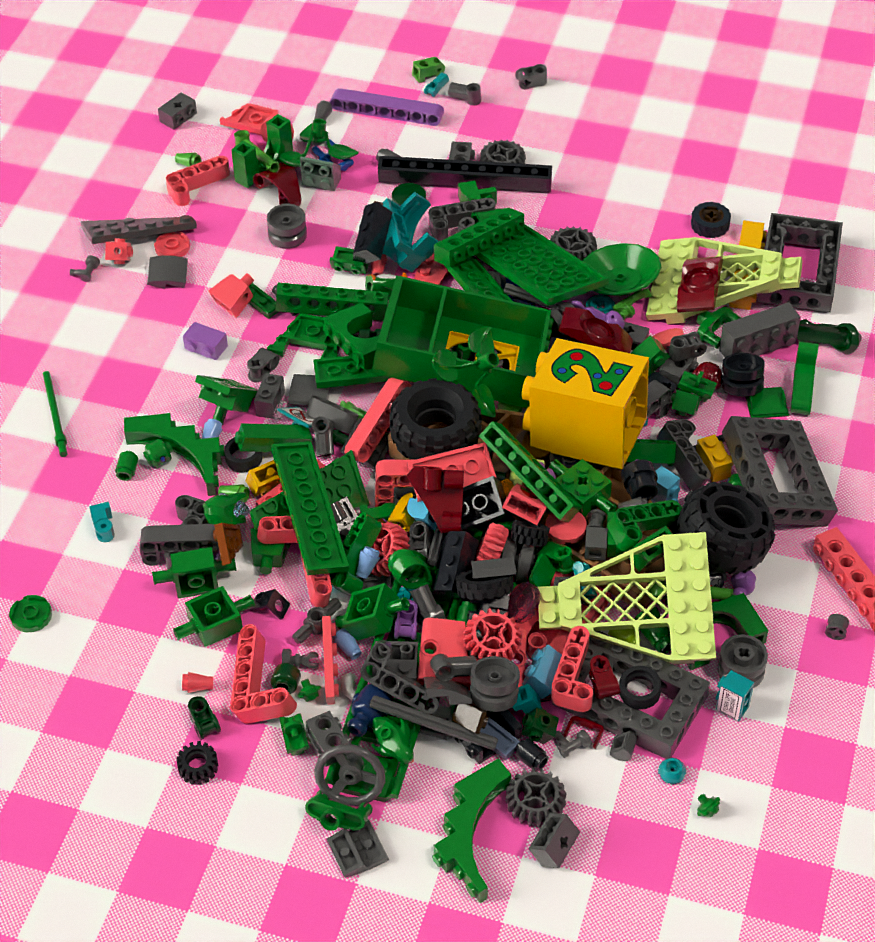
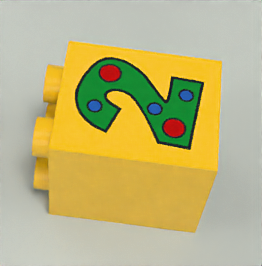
(587, 402)

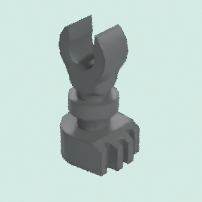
(297, 659)

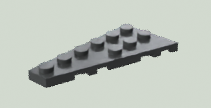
(107, 230)

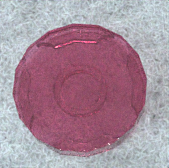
(523, 602)

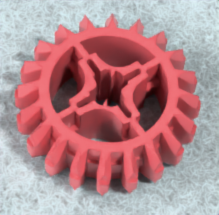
(388, 541)
(492, 542)
(492, 625)

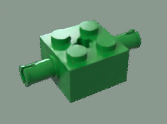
(585, 485)
(193, 572)
(371, 611)
(213, 616)

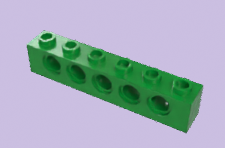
(478, 237)
(328, 300)
(530, 471)

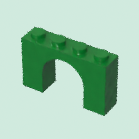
(245, 157)
(347, 322)
(740, 616)

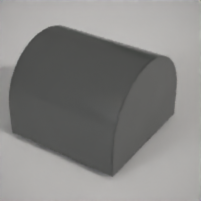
(623, 746)

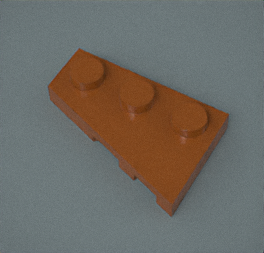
(229, 541)

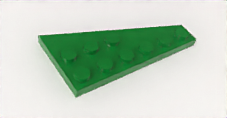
(340, 480)

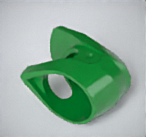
(220, 509)
(409, 563)

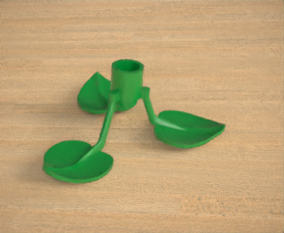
(317, 133)
(482, 344)

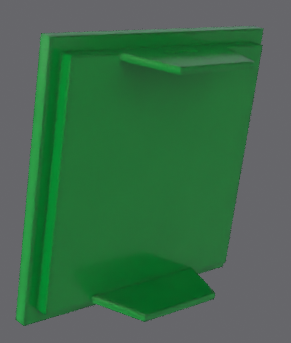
(768, 403)

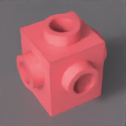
(112, 251)

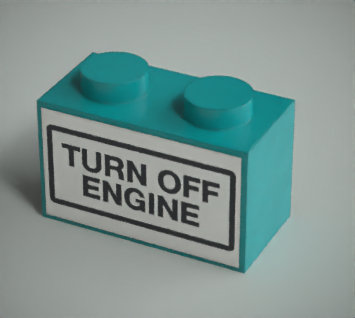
(734, 695)

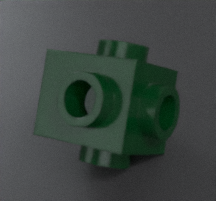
(539, 725)

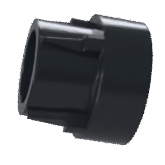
(640, 479)

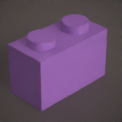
(205, 341)

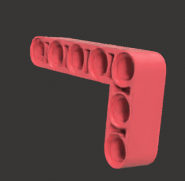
(375, 421)
(387, 476)
(281, 530)
(246, 699)

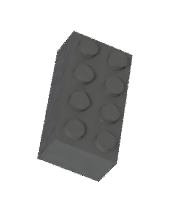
(761, 331)

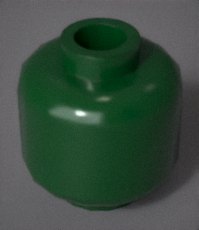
(286, 676)

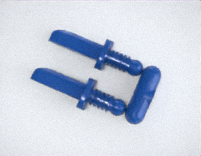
(326, 157)

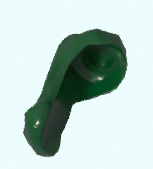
(842, 337)

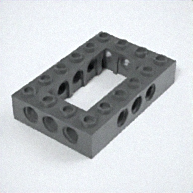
(811, 233)
(744, 441)
(616, 717)

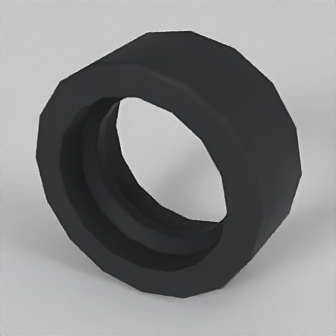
(240, 465)
(635, 701)

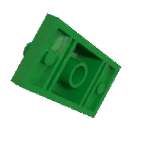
(225, 394)

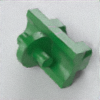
(697, 385)
(294, 734)

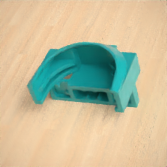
(401, 232)

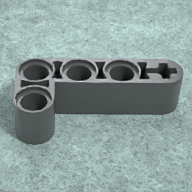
(449, 215)
(658, 399)
(687, 460)
(190, 511)
(174, 539)
(402, 680)

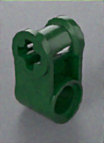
(204, 720)

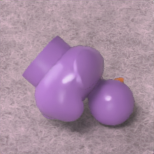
(743, 583)

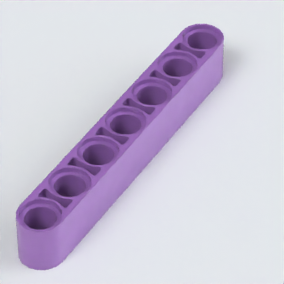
(387, 107)

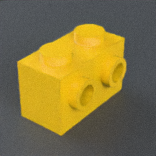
(715, 457)
(263, 478)

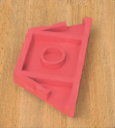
(248, 117)

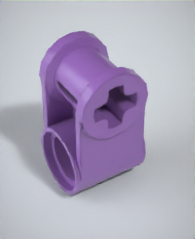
(407, 622)

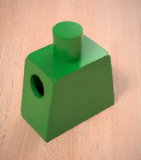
(267, 555)

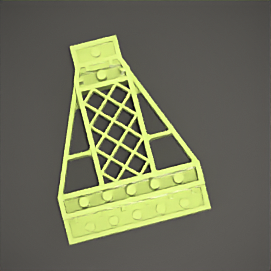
(772, 275)
(686, 591)

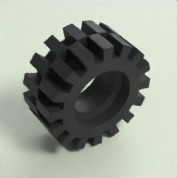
(529, 533)
(194, 752)

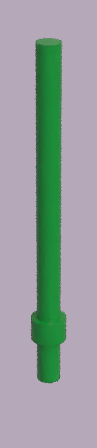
(60, 438)

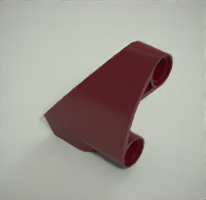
(285, 180)
(441, 494)

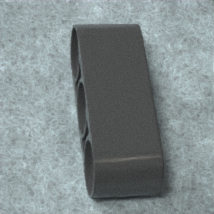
(341, 417)

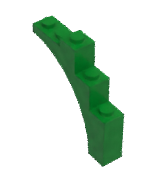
(202, 453)
(473, 797)

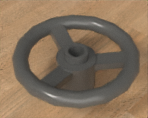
(350, 773)

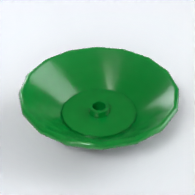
(627, 267)

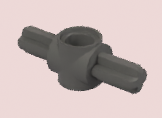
(313, 622)

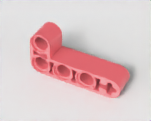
(194, 177)
(571, 663)

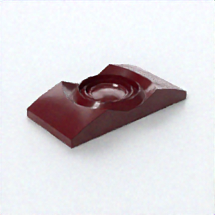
(699, 284)
(593, 331)

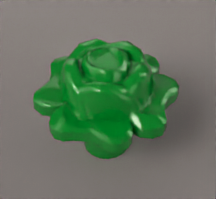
(309, 691)
(708, 806)

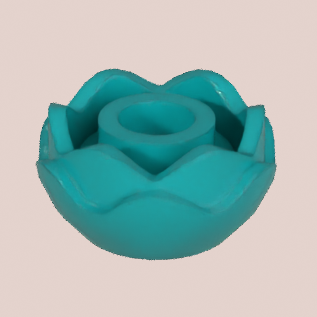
(672, 776)

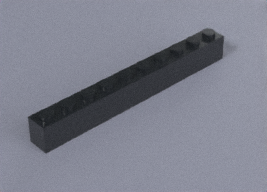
(451, 172)

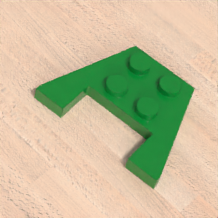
(305, 331)

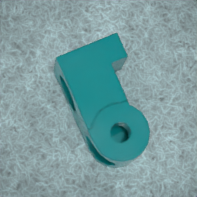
(103, 527)
(527, 699)

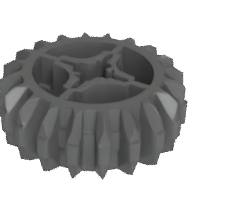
(503, 152)
(575, 241)
(536, 788)

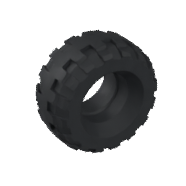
(429, 403)
(735, 525)

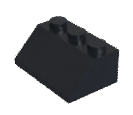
(372, 233)
(455, 557)

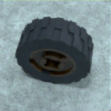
(710, 219)

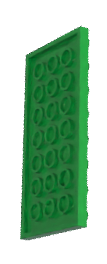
(542, 267)

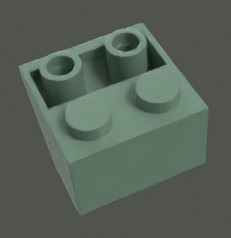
(320, 173)

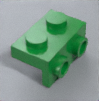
(344, 261)

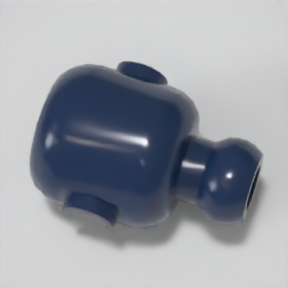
(362, 712)

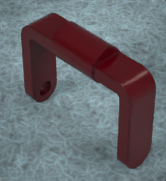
(587, 724)

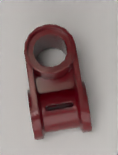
(602, 678)

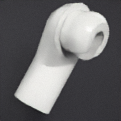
(347, 685)

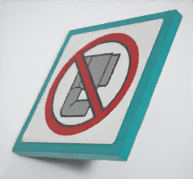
(298, 415)

